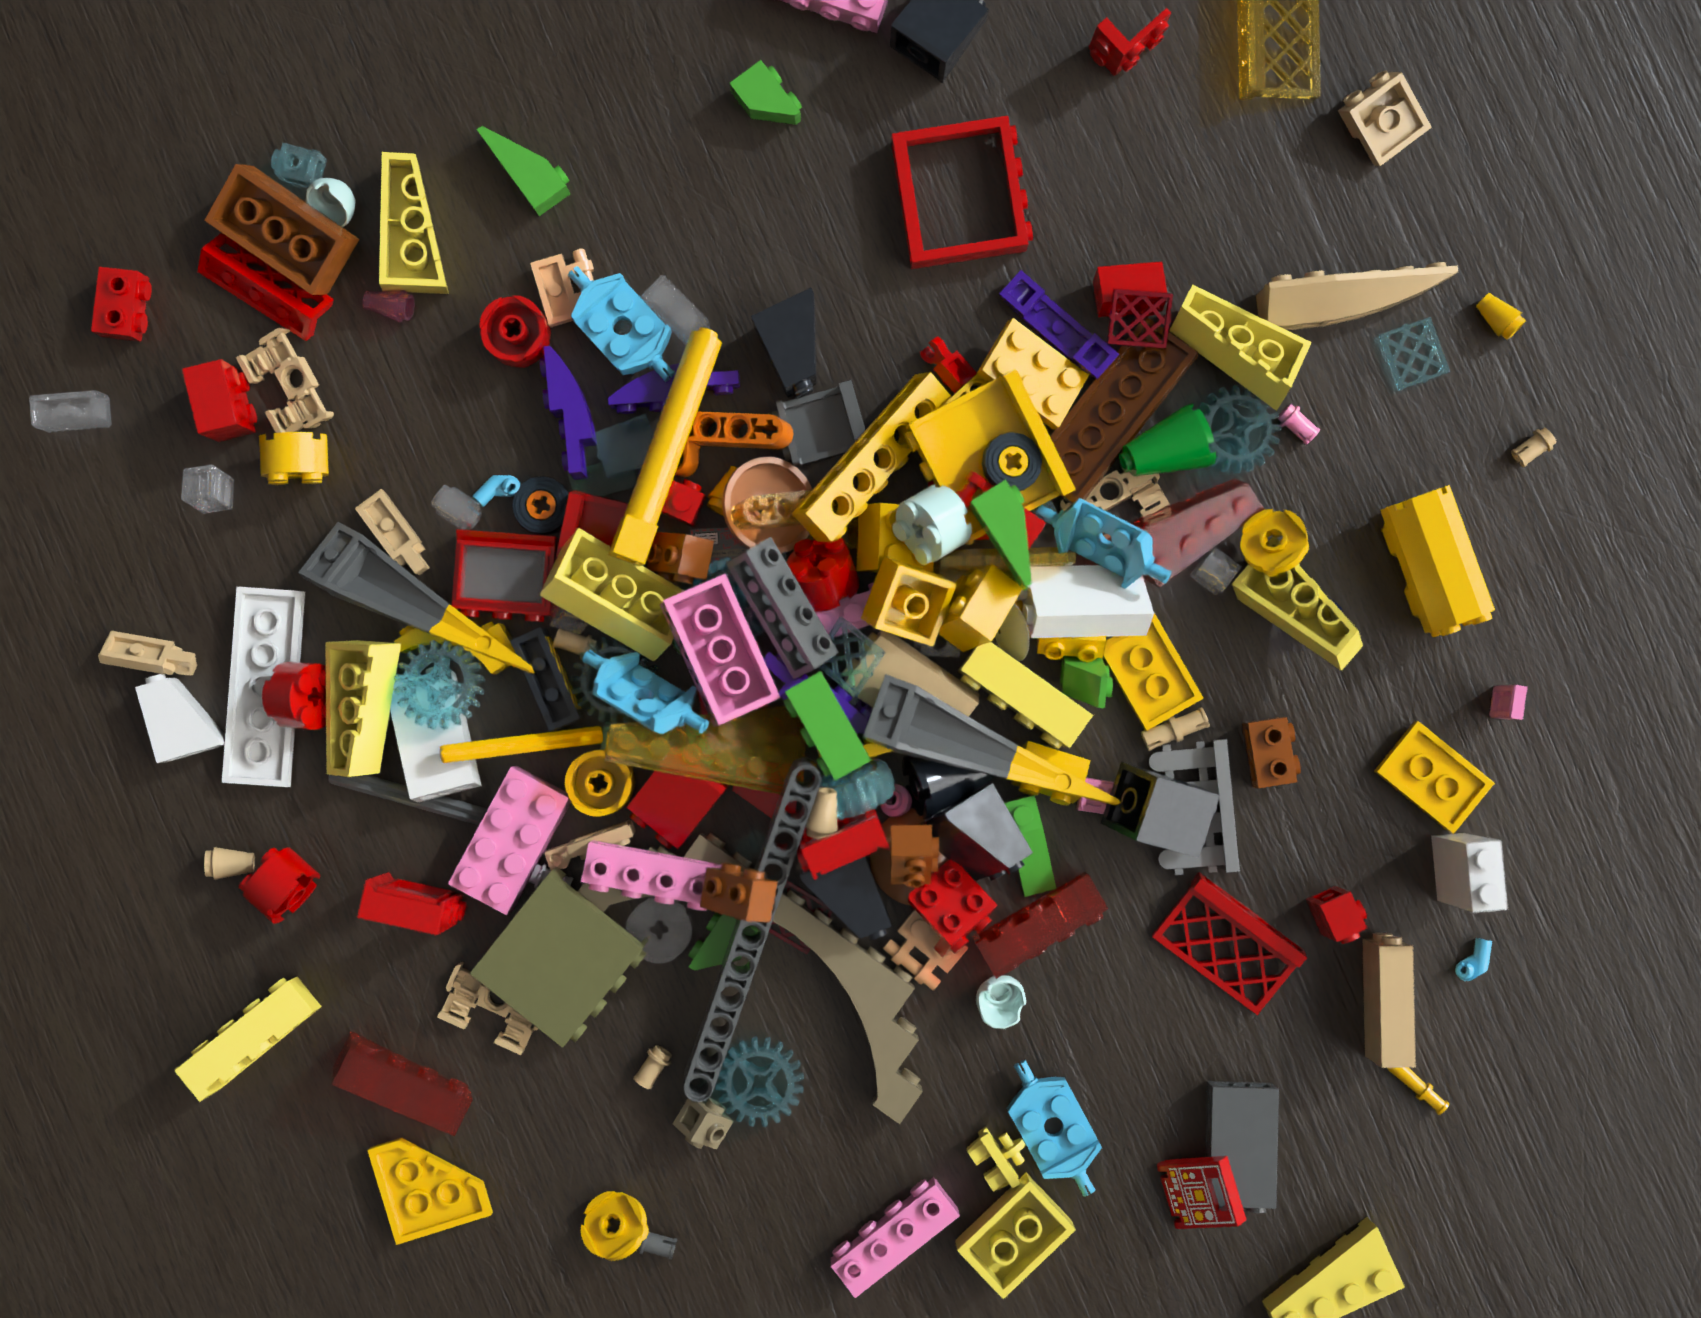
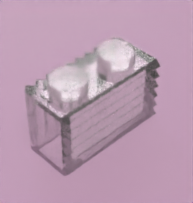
(674, 308)
(70, 411)

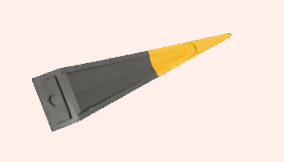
(364, 575)
(929, 729)

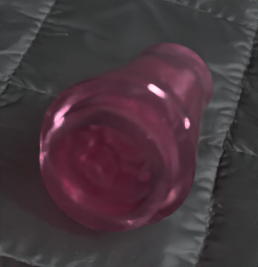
(391, 304)

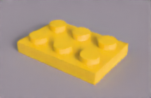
(1046, 373)
(1151, 675)
(1434, 777)

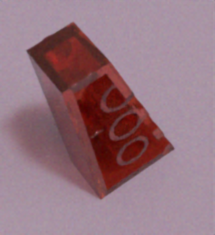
(1197, 525)
(1040, 924)
(400, 1084)

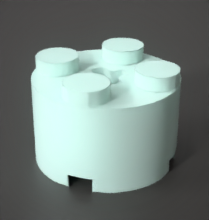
(932, 523)

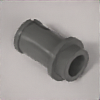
(658, 1245)

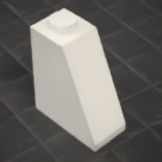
(176, 720)

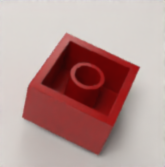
(220, 400)

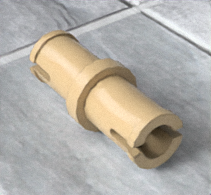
(1175, 729)

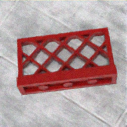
(1251, 926)

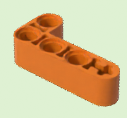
(728, 436)

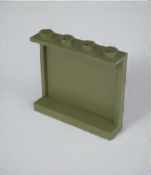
(559, 960)

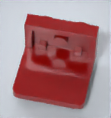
(1116, 53)
(952, 906)

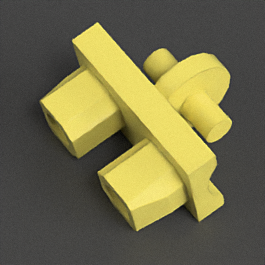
(1003, 1172)

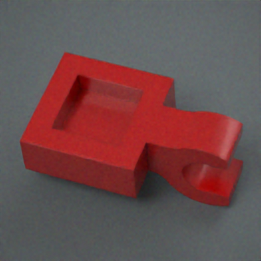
(950, 366)

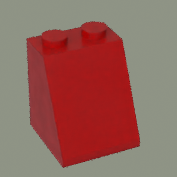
(674, 805)

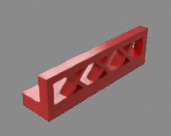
(258, 287)

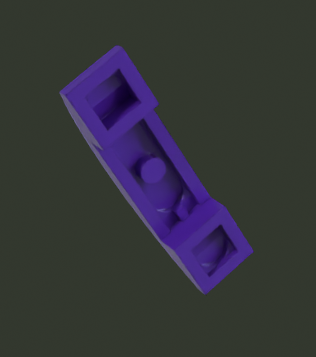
(1057, 326)

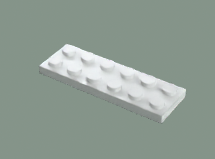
(264, 635)

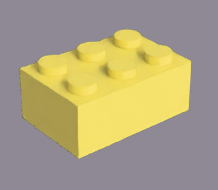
(1014, 1235)

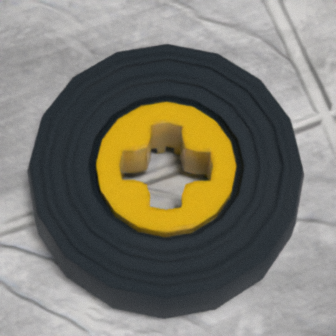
(1028, 460)

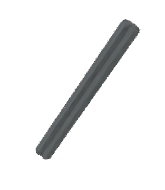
(399, 793)

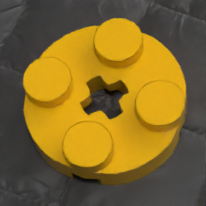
(1276, 524)
(631, 1230)

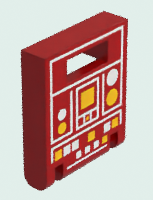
(1192, 1193)

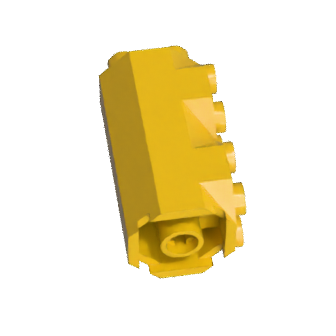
(1437, 562)

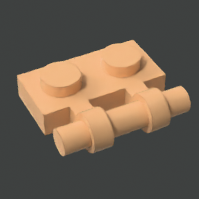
(556, 287)
(923, 937)

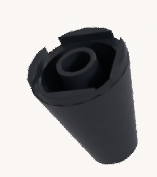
(939, 785)

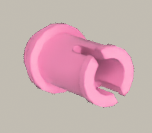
(1298, 423)

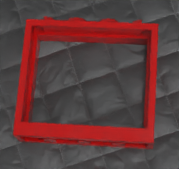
(1013, 170)

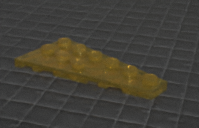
(742, 752)

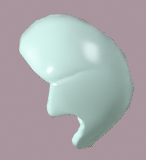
(332, 199)
(1000, 1001)

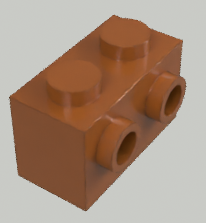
(680, 557)
(1271, 752)
(913, 855)
(738, 893)

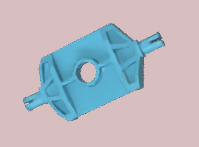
(612, 300)
(1082, 530)
(624, 681)
(1061, 1153)

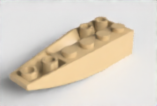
(1339, 298)

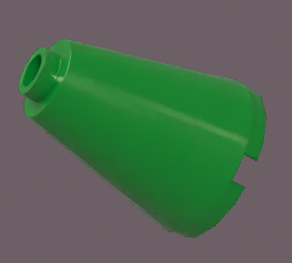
(1171, 445)

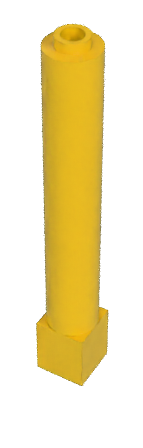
(647, 500)

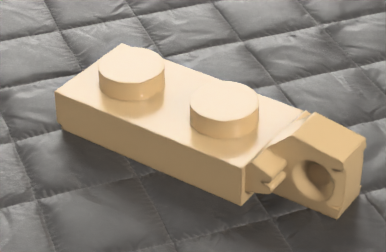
(393, 531)
(146, 654)
(562, 855)

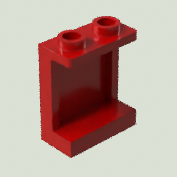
(592, 514)

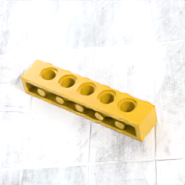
(816, 510)

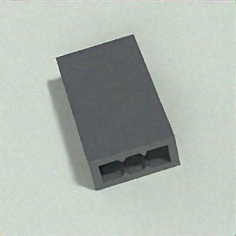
(1245, 1128)

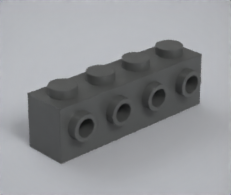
(782, 607)

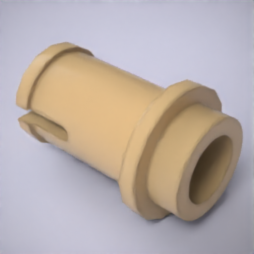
(1540, 442)
(572, 642)
(653, 1066)

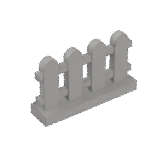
(1222, 821)

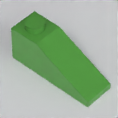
(532, 173)
(1003, 521)
(1037, 872)

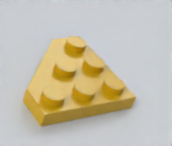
(425, 1191)

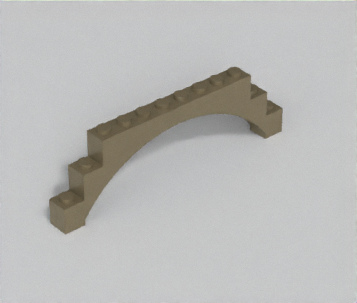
(871, 984)

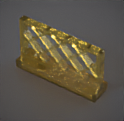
(1253, 54)
(966, 561)

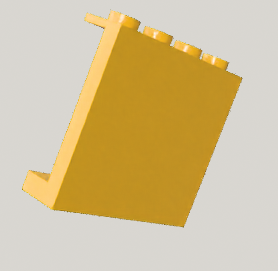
(957, 434)

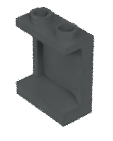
(821, 424)

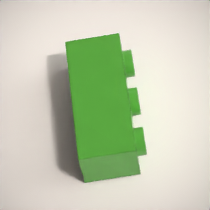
(826, 726)

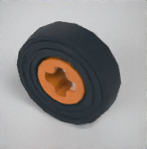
(526, 512)

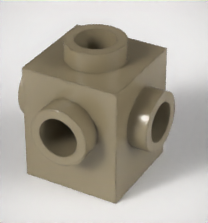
(703, 1123)

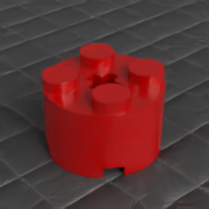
(520, 314)
(824, 572)
(296, 695)
(279, 884)

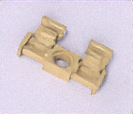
(282, 355)
(1140, 487)
(463, 998)

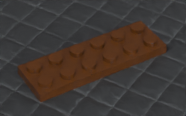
(1118, 408)

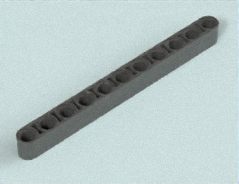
(749, 946)

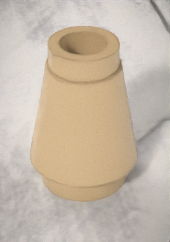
(823, 814)
(226, 863)

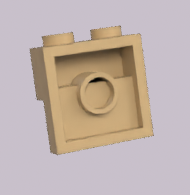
(1384, 116)

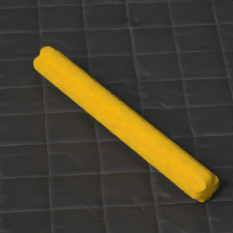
(520, 744)

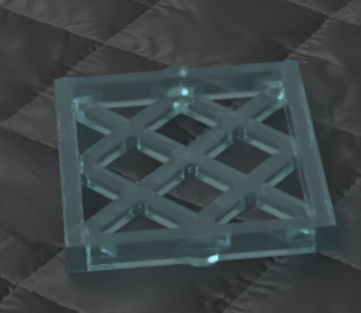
(1392, 360)
(861, 638)

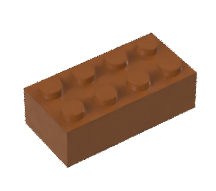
(281, 229)

